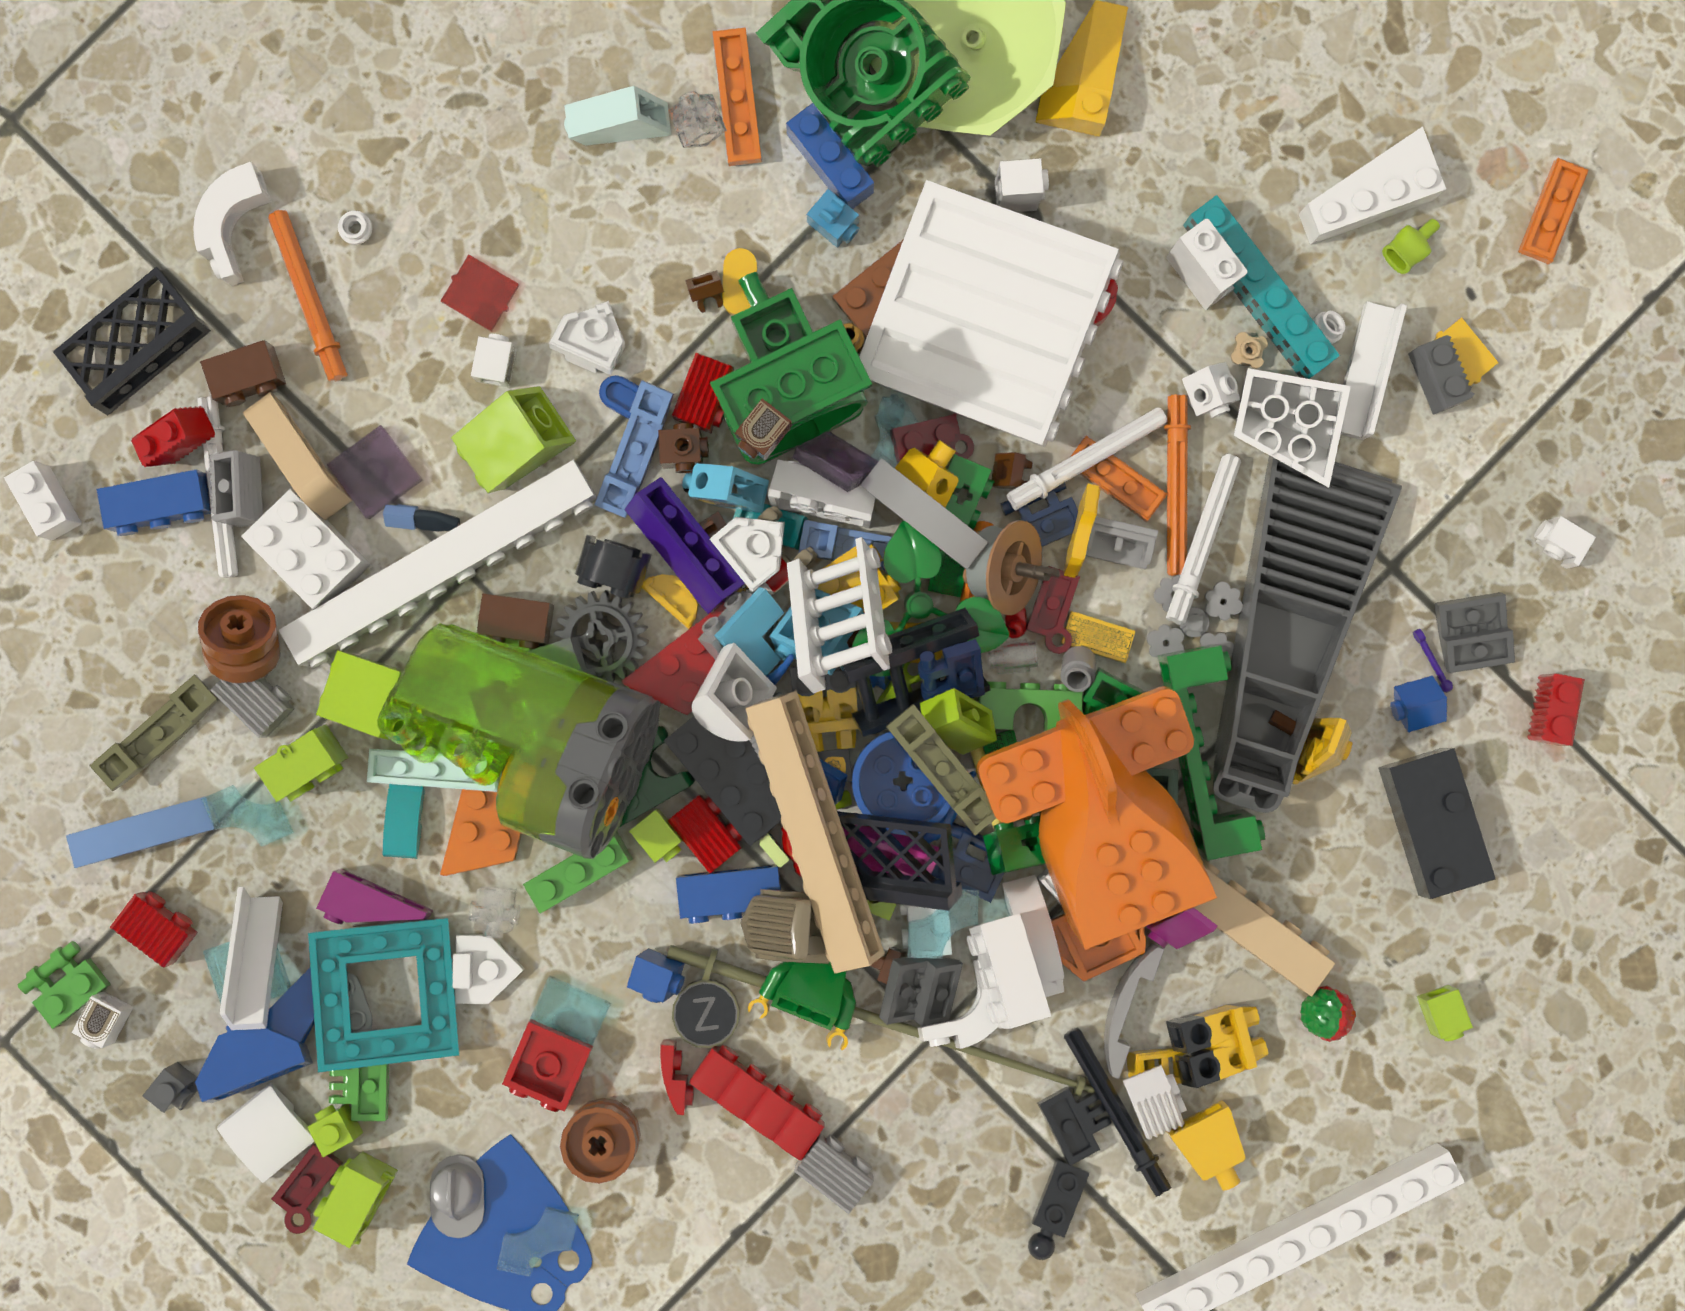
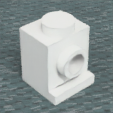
(1564, 541)

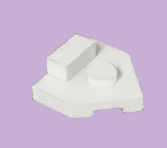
(590, 339)
(751, 548)
(481, 969)

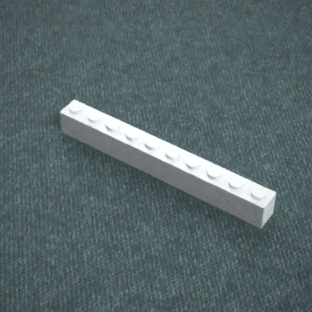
(438, 564)
(1306, 1234)

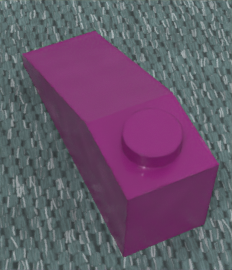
(359, 900)
(1181, 928)

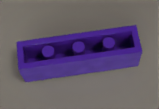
(683, 544)

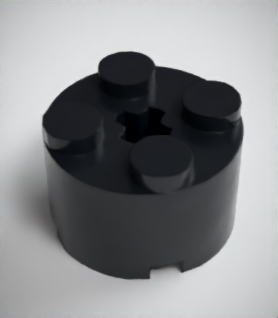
(612, 566)

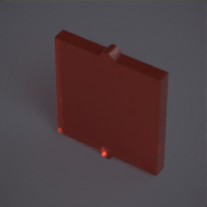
(479, 293)

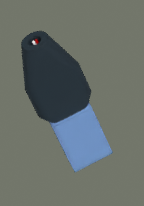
(412, 517)

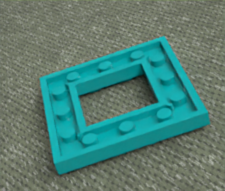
(329, 956)

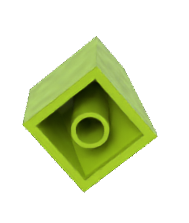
(512, 438)
(358, 692)

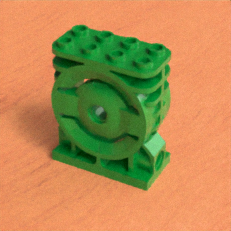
(809, 39)
(810, 381)

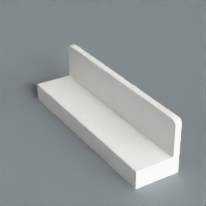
(1370, 367)
(251, 961)

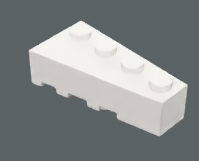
(1383, 187)

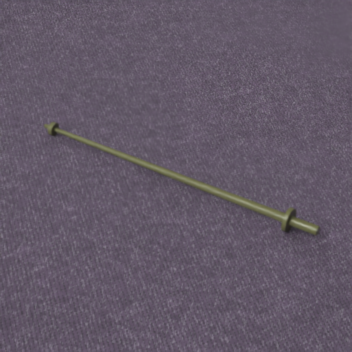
(711, 964)

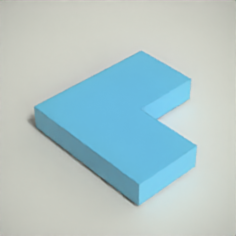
(749, 626)

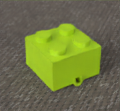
(308, 758)
(354, 1199)

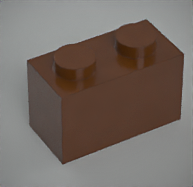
(243, 373)
(515, 620)

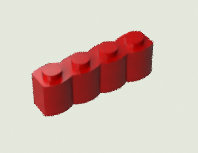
(757, 1102)

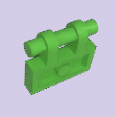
(71, 992)

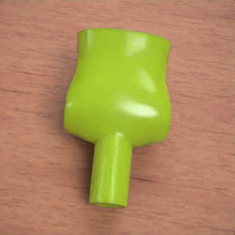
(1409, 246)

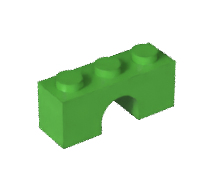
(1006, 702)
(575, 874)

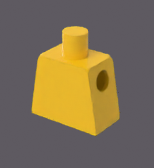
(930, 471)
(1211, 1144)

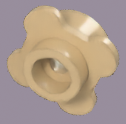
(1252, 359)

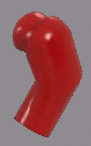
(1016, 624)

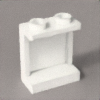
(1206, 263)

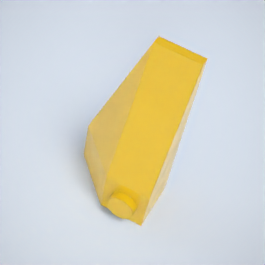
(1086, 73)
(1324, 748)

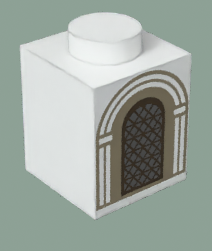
(494, 360)
(102, 1020)

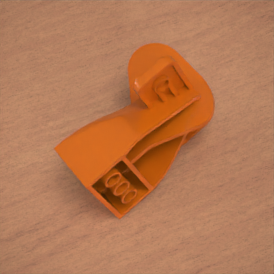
(1105, 823)

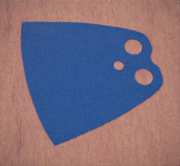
(513, 1203)

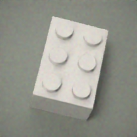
(305, 550)
(1008, 972)

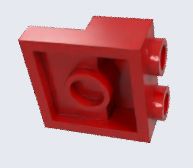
(547, 1066)

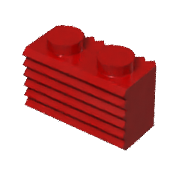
(697, 400)
(173, 436)
(1556, 709)
(706, 832)
(154, 928)

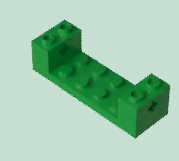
(1213, 833)

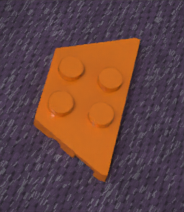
(478, 836)
(1099, 958)

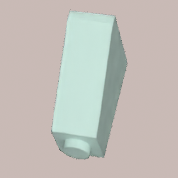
(617, 117)

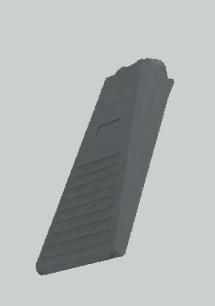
(1298, 603)

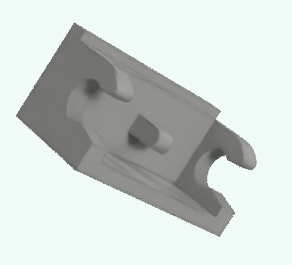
(1121, 543)

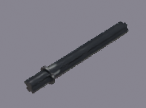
(1139, 1150)

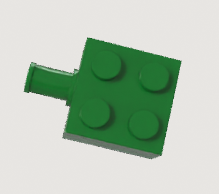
(769, 321)

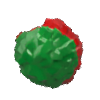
(1328, 1014)

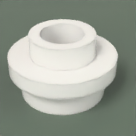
(348, 220)
(1331, 325)

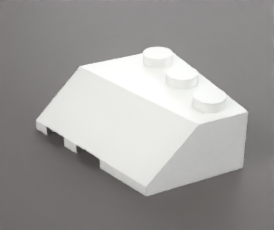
(1293, 420)
(808, 493)

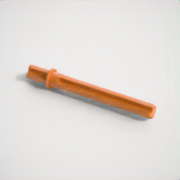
(307, 295)
(1177, 466)

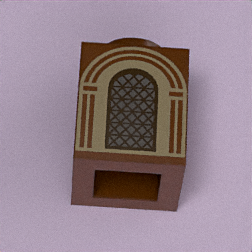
(762, 430)

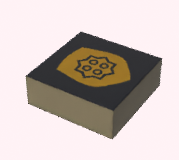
(839, 759)

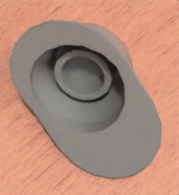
(457, 1196)

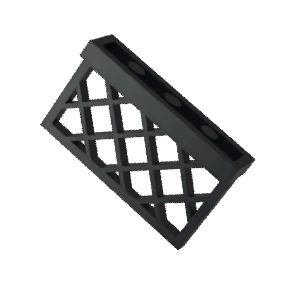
(142, 364)
(894, 885)

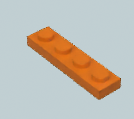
(737, 96)

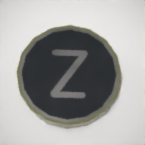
(705, 1013)

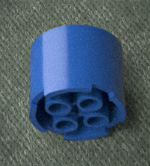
(878, 796)

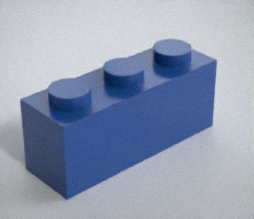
(829, 156)
(154, 502)
(723, 892)

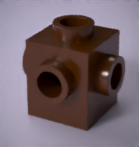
(674, 439)

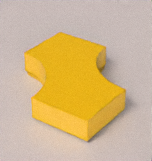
(1085, 518)

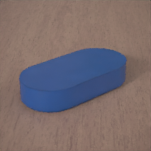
(618, 394)

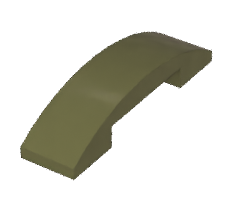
(156, 734)
(942, 768)

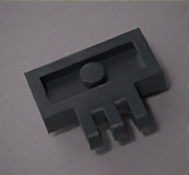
(1074, 1123)

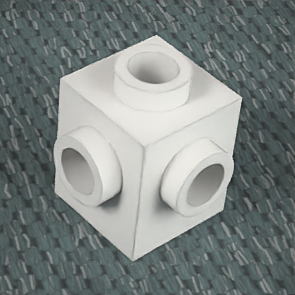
(1211, 390)

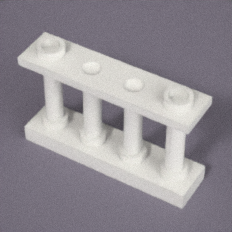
(807, 609)

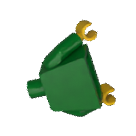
(811, 994)

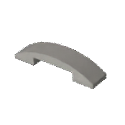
(924, 514)
(1115, 1048)

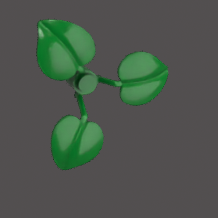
(915, 557)

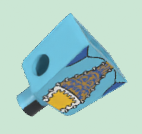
(715, 483)

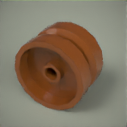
(239, 639)
(588, 1157)

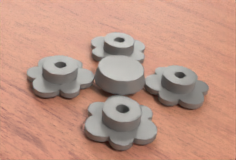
(1197, 619)

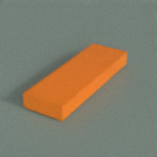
(1553, 211)
(1123, 484)

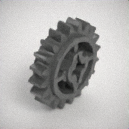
(601, 624)

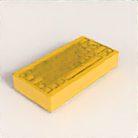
(1099, 636)

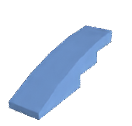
(138, 832)

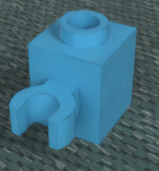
(833, 219)

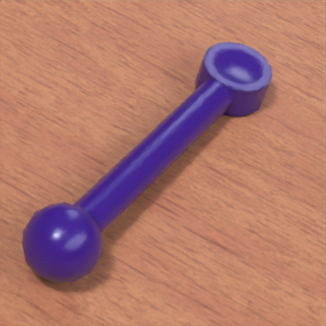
(1446, 685)

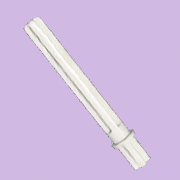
(1048, 480)
(222, 532)
(1203, 540)

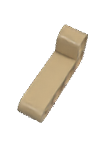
(296, 457)

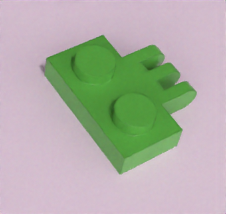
(365, 1090)

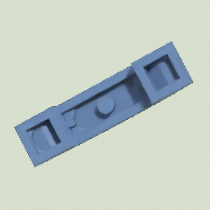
(635, 449)
(832, 541)

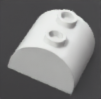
(726, 692)

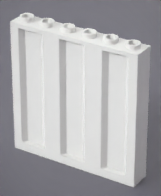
(988, 313)

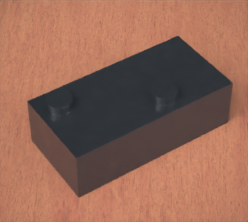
(1436, 823)

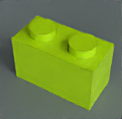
(959, 721)

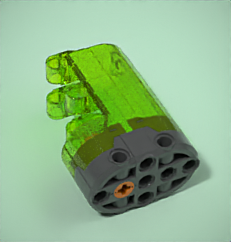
(566, 735)

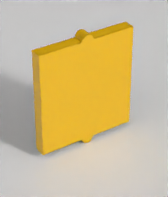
(1472, 352)

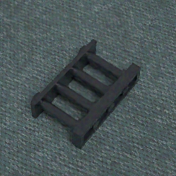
(906, 646)

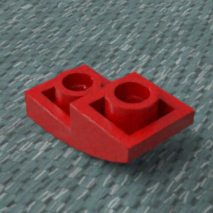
(676, 1085)

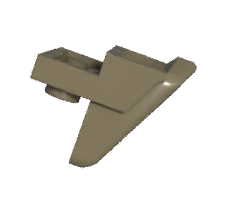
(783, 928)

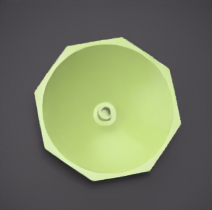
(1004, 48)

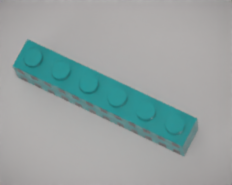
(1269, 297)

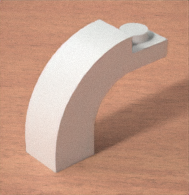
(218, 212)
(1026, 898)
(967, 1029)

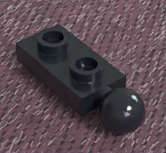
(1056, 1207)

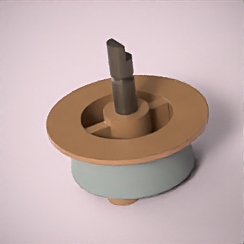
(1008, 567)

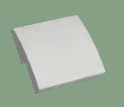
(266, 1132)

